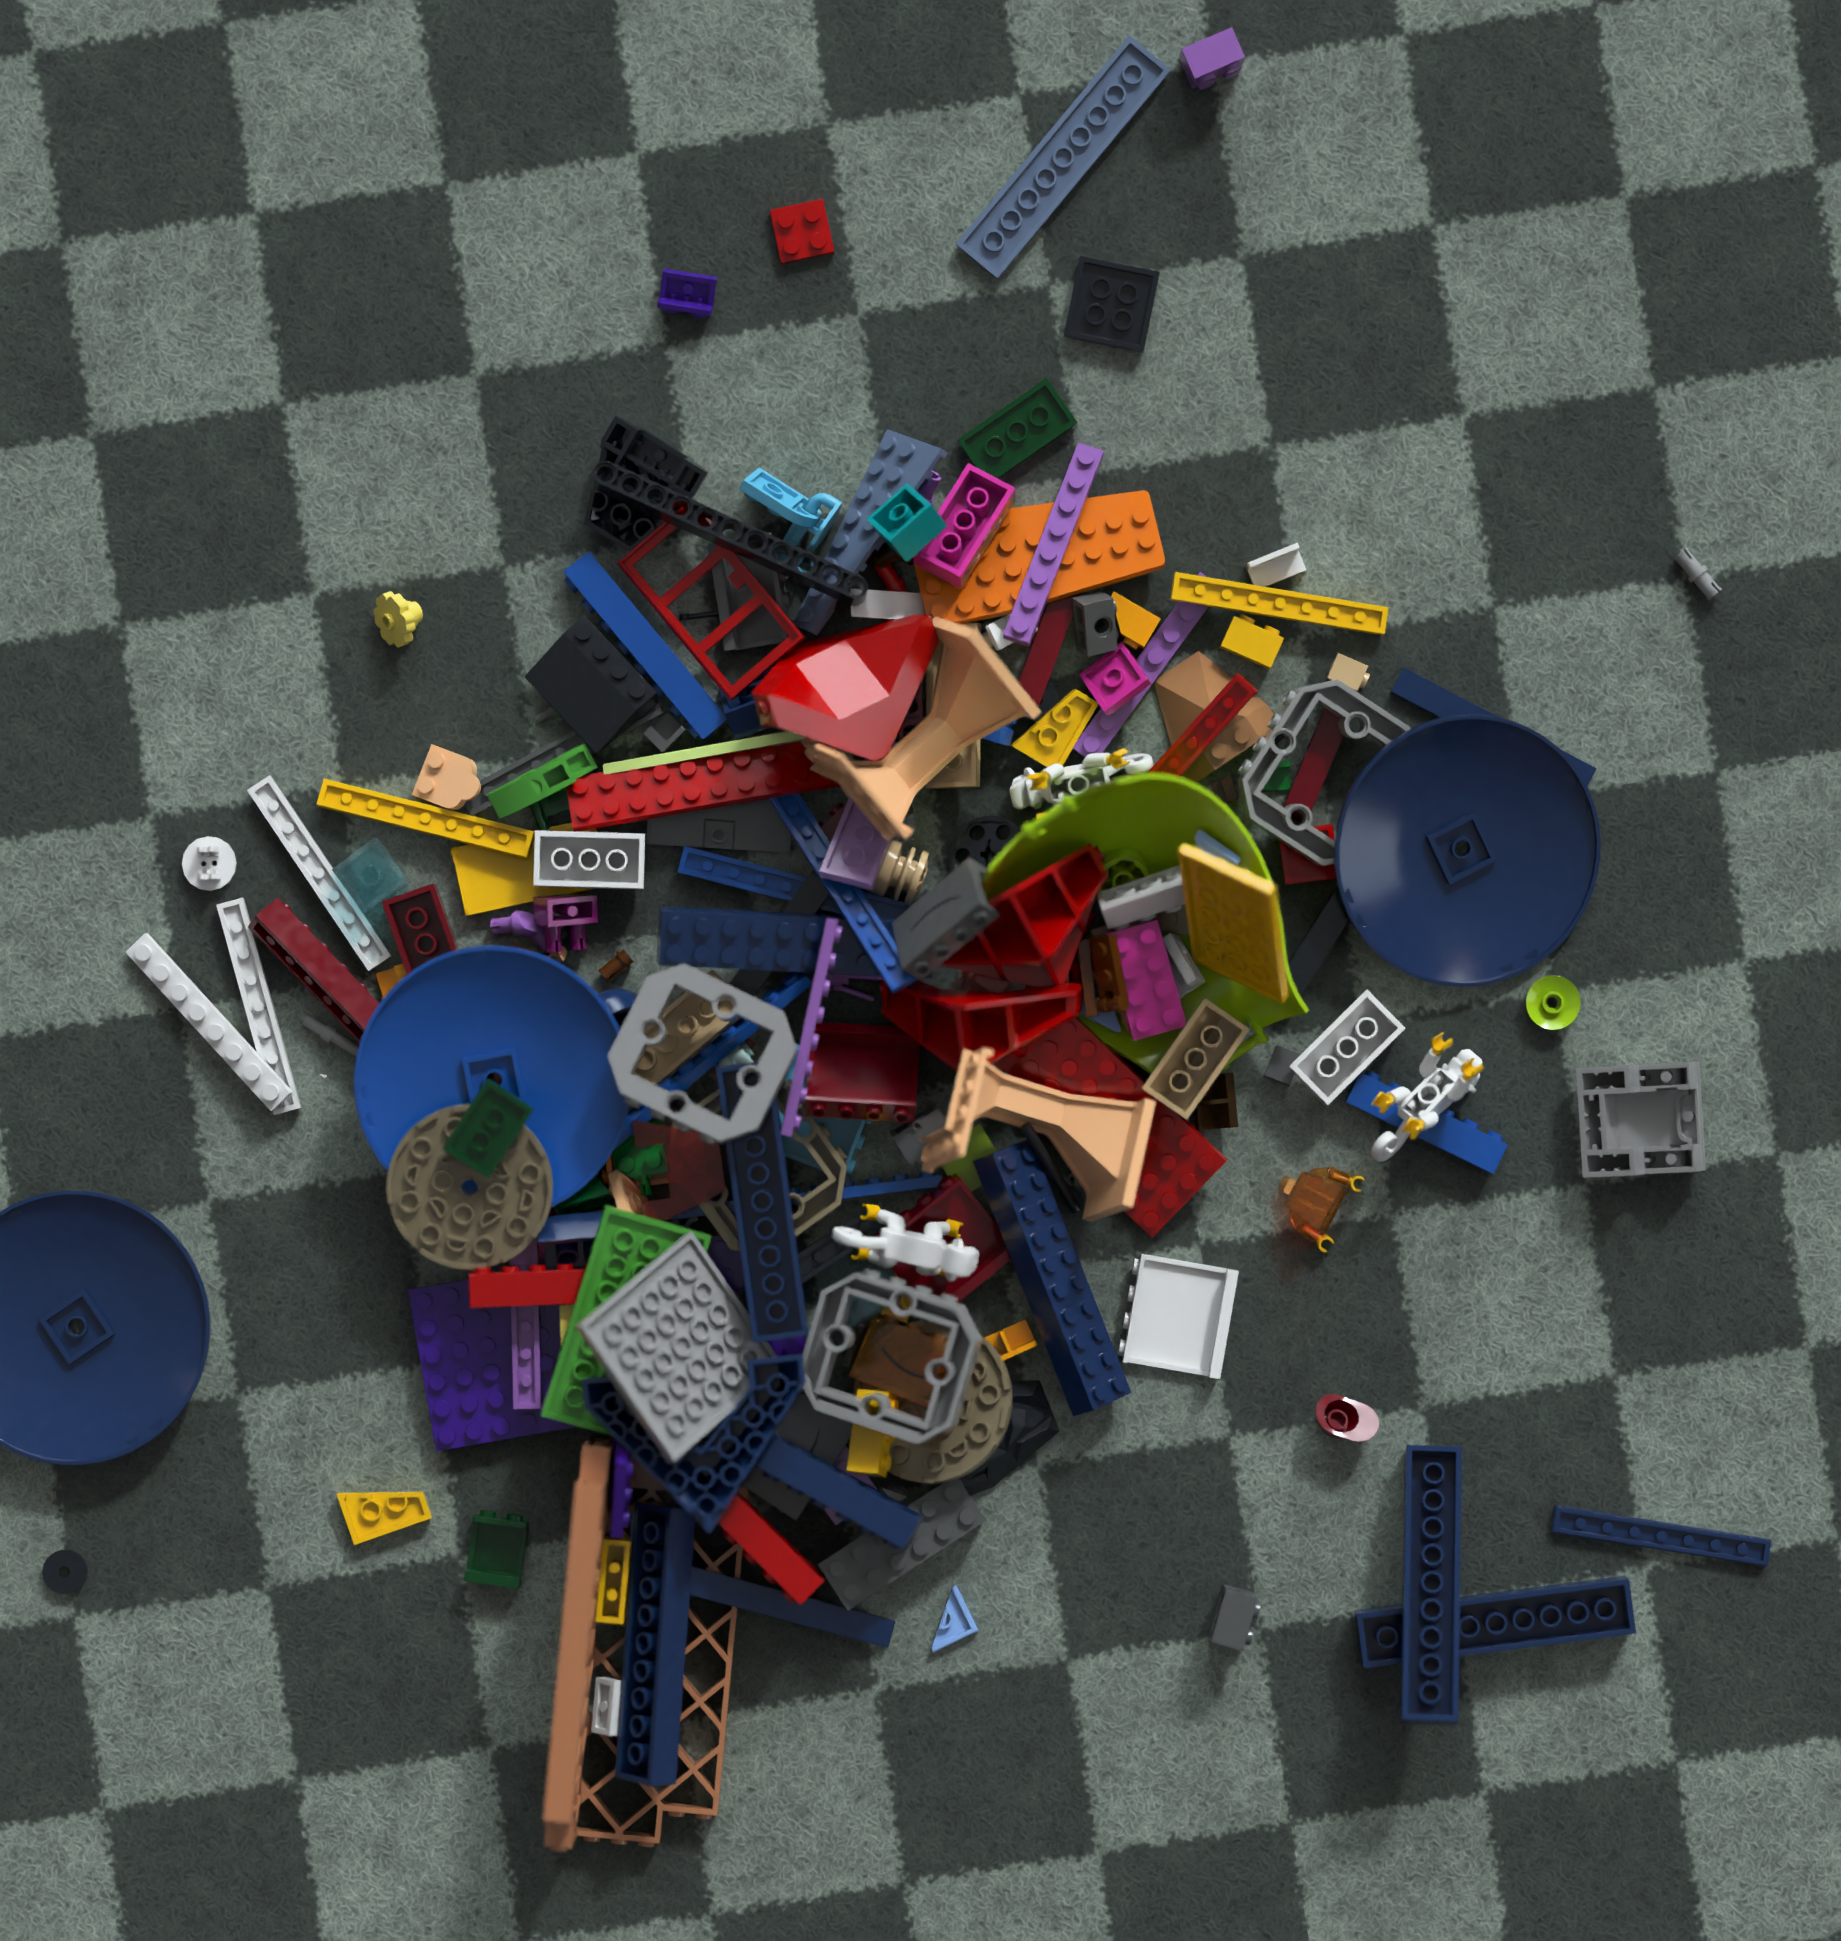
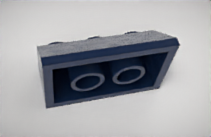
(742, 712)
(568, 1239)

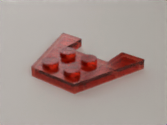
(691, 1165)

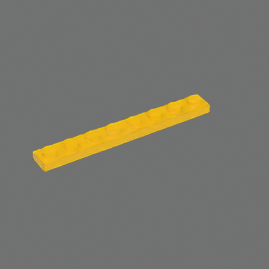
(1279, 603)
(425, 818)

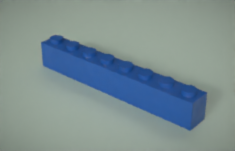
(646, 646)

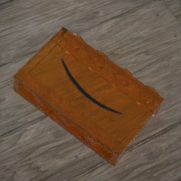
(897, 1357)

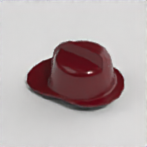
(1346, 1418)

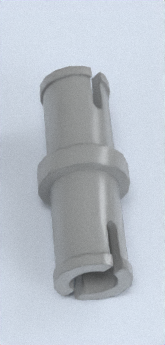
(1697, 574)

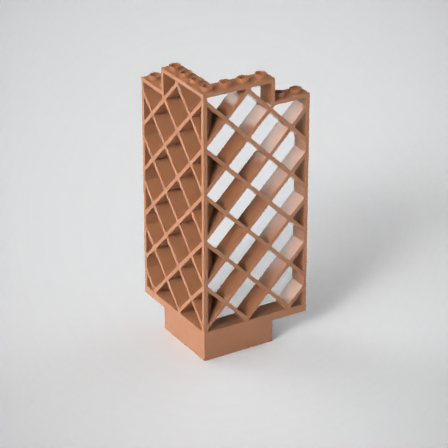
(581, 1654)

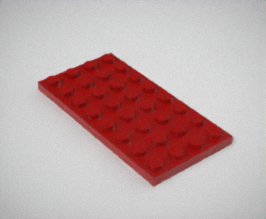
(1175, 1155)

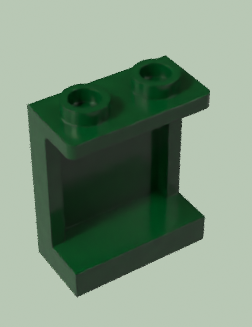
(497, 1549)

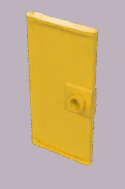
(500, 880)

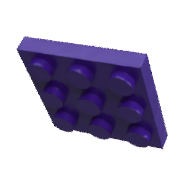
(620, 1488)

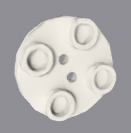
(209, 876)

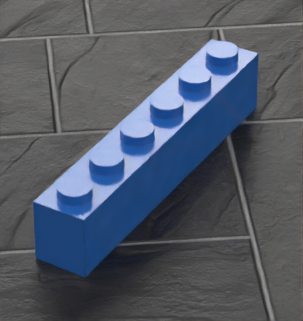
(1448, 1134)

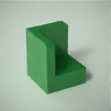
(1279, 779)

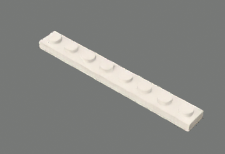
(319, 873)
(256, 995)
(209, 1022)

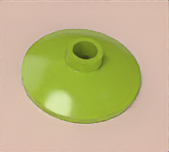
(1567, 1002)

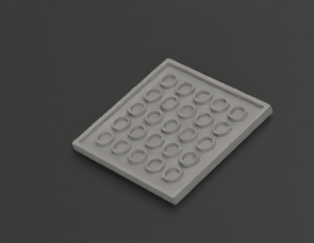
(676, 1346)

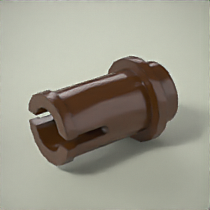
(616, 966)

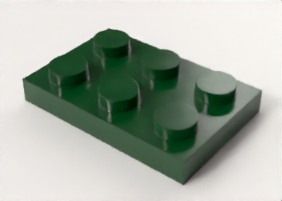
(488, 1128)

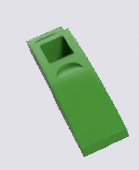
(542, 781)

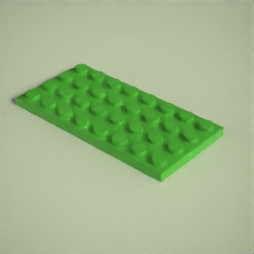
(619, 1252)

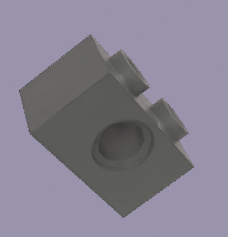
(1086, 612)

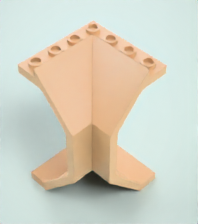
(969, 701)
(1095, 1136)

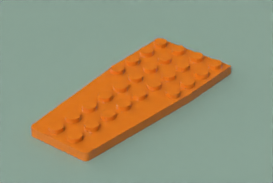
(1109, 545)

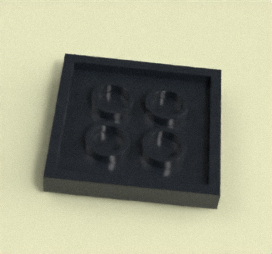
(1111, 304)

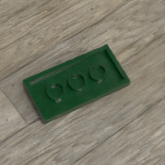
(1017, 430)

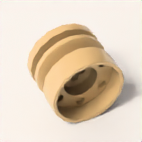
(901, 873)

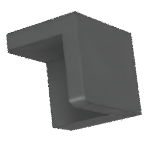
(665, 732)
(1278, 1067)

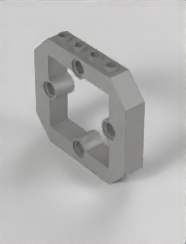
(1255, 773)
(648, 1011)
(958, 1358)

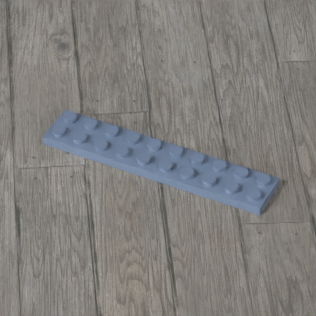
(1063, 157)

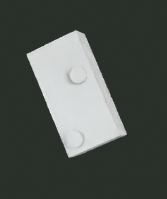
(589, 860)

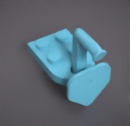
(793, 506)

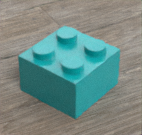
(906, 522)

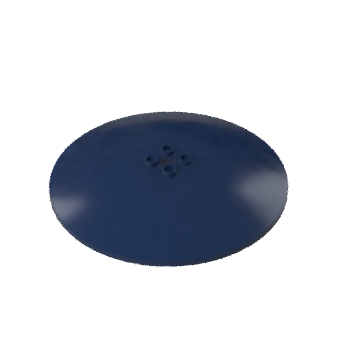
(1525, 861)
(142, 1335)

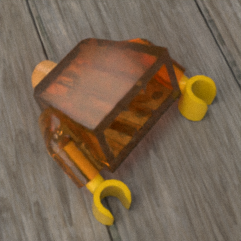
(1316, 1200)

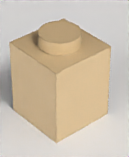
(1349, 672)

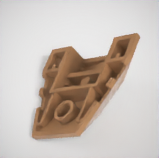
(1187, 692)

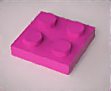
(1115, 679)

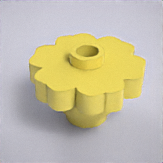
(396, 618)

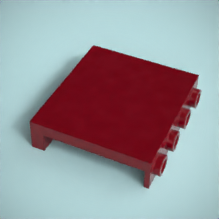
(863, 1073)
(955, 1202)

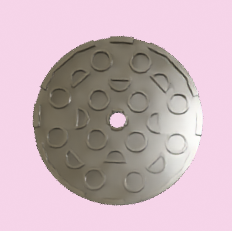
(459, 1226)
(979, 1427)

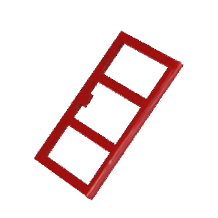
(739, 578)

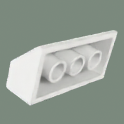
(1142, 898)
(1346, 1047)

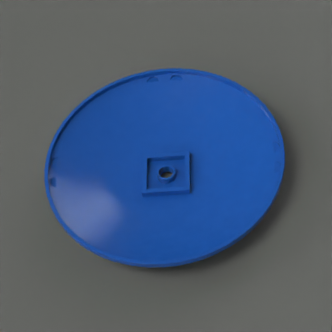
(501, 1015)

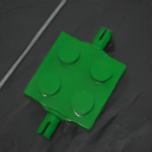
(640, 1162)

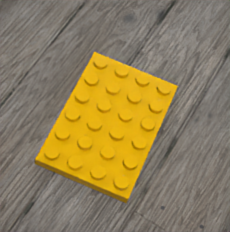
(1233, 923)

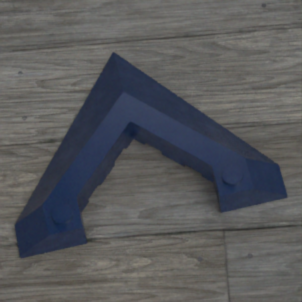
(711, 1475)

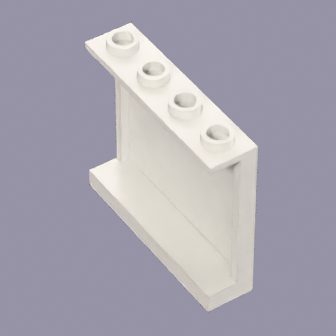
(1178, 1315)

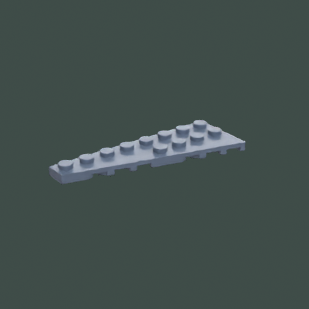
(894, 464)

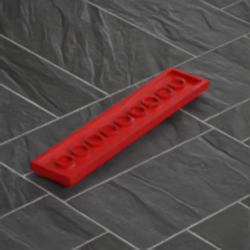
(693, 785)

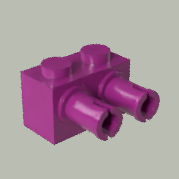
(565, 909)

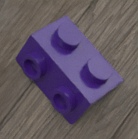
(687, 293)

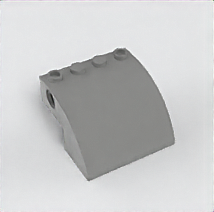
(1641, 1119)

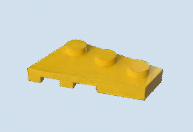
(1058, 730)
(381, 1513)

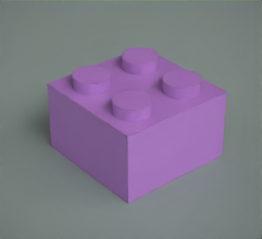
(1212, 58)

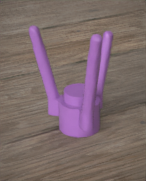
(839, 980)

